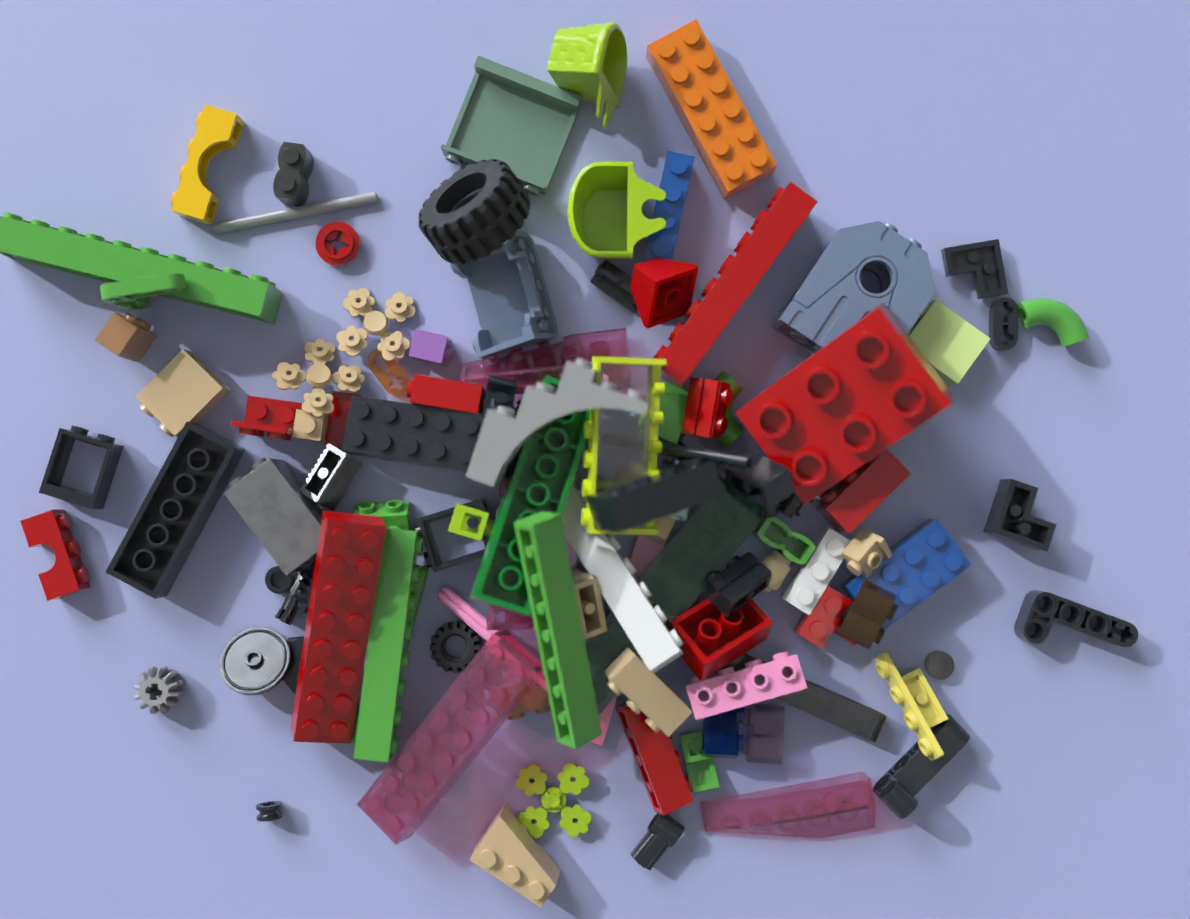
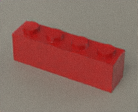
(656, 762)

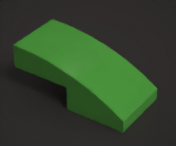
(700, 769)

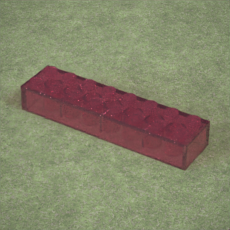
(451, 736)

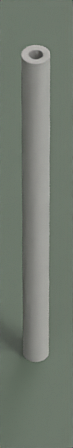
(296, 212)

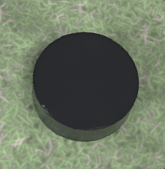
(277, 581)

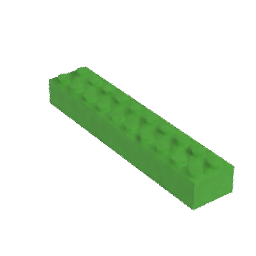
(119, 261)

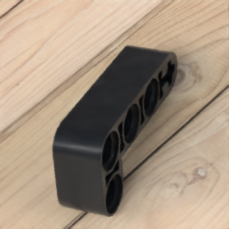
(1078, 620)
(915, 769)

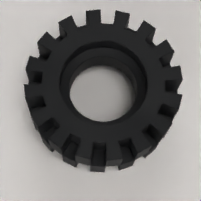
(438, 643)

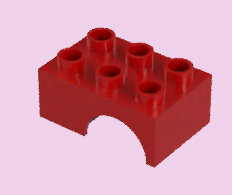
(846, 403)

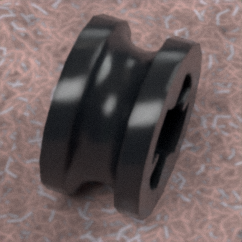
(269, 811)

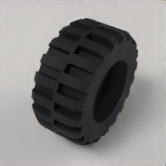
(474, 212)

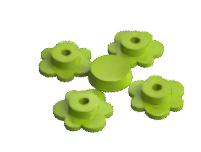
(554, 799)

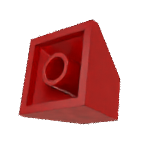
(662, 289)

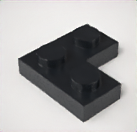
(983, 261)

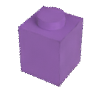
(431, 347)

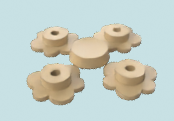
(376, 324)
(318, 376)

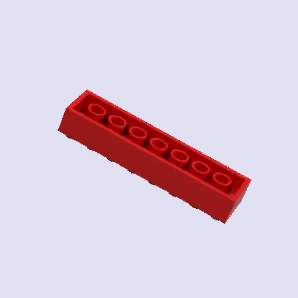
(737, 280)
(337, 627)

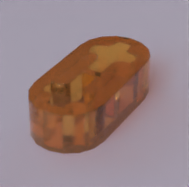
(383, 377)

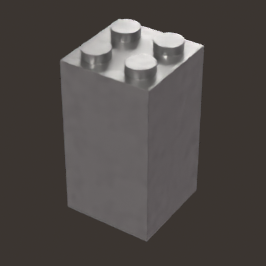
(278, 513)

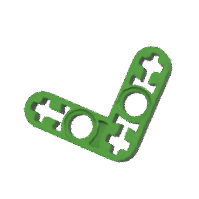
(135, 293)

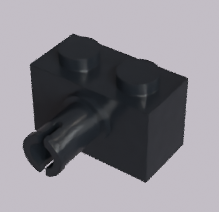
(762, 483)

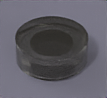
(939, 665)

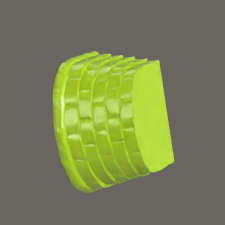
(591, 64)
(607, 209)

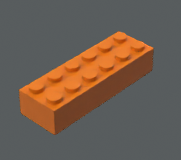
(710, 109)

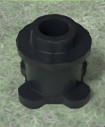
(791, 505)

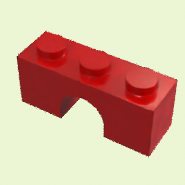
(68, 572)

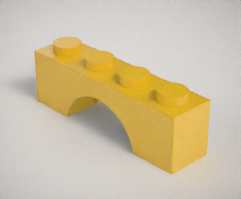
(215, 132)

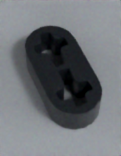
(1010, 324)

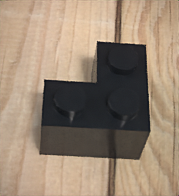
(1011, 516)

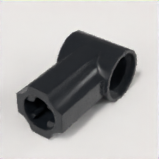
(661, 833)

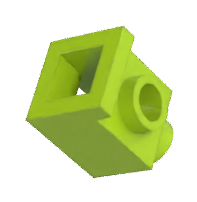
(460, 525)

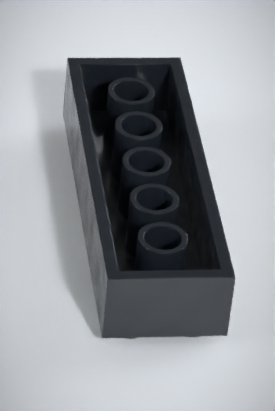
(413, 434)
(175, 510)

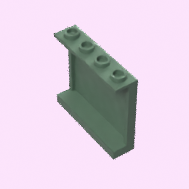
(514, 122)

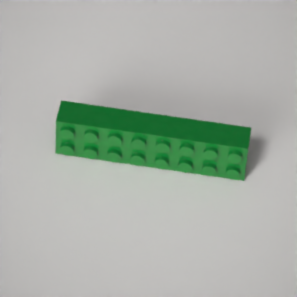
(536, 484)

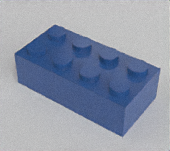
(916, 569)

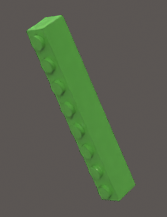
(558, 628)
(387, 646)

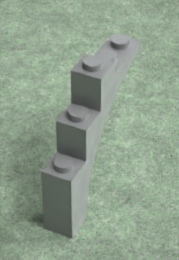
(506, 433)

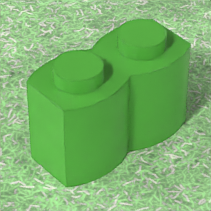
(790, 544)

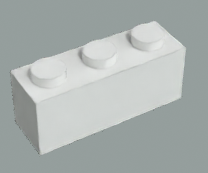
(814, 576)

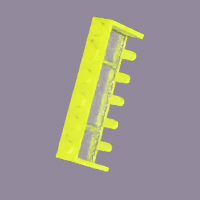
(621, 441)

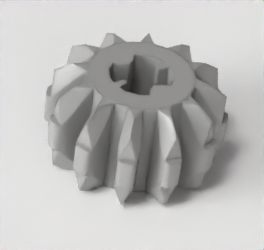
(165, 683)

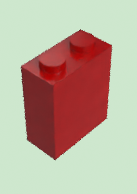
(446, 394)

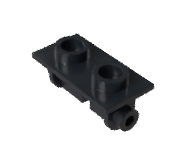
(615, 284)

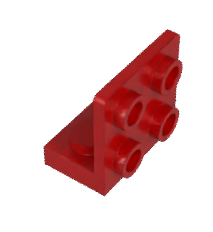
(268, 416)

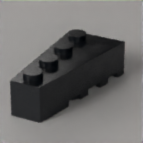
(654, 496)

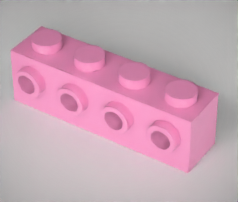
(745, 686)

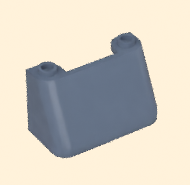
(509, 298)

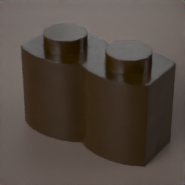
(868, 614)

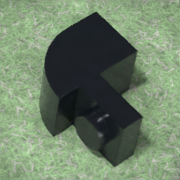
(499, 392)

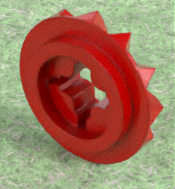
(330, 233)

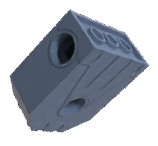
(832, 293)

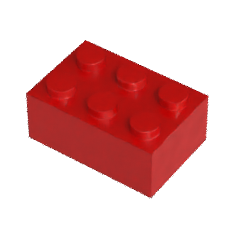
(862, 492)
(717, 640)

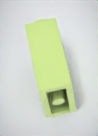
(947, 341)

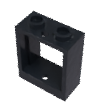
(58, 462)
(432, 555)

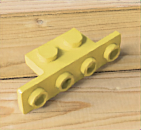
(917, 702)

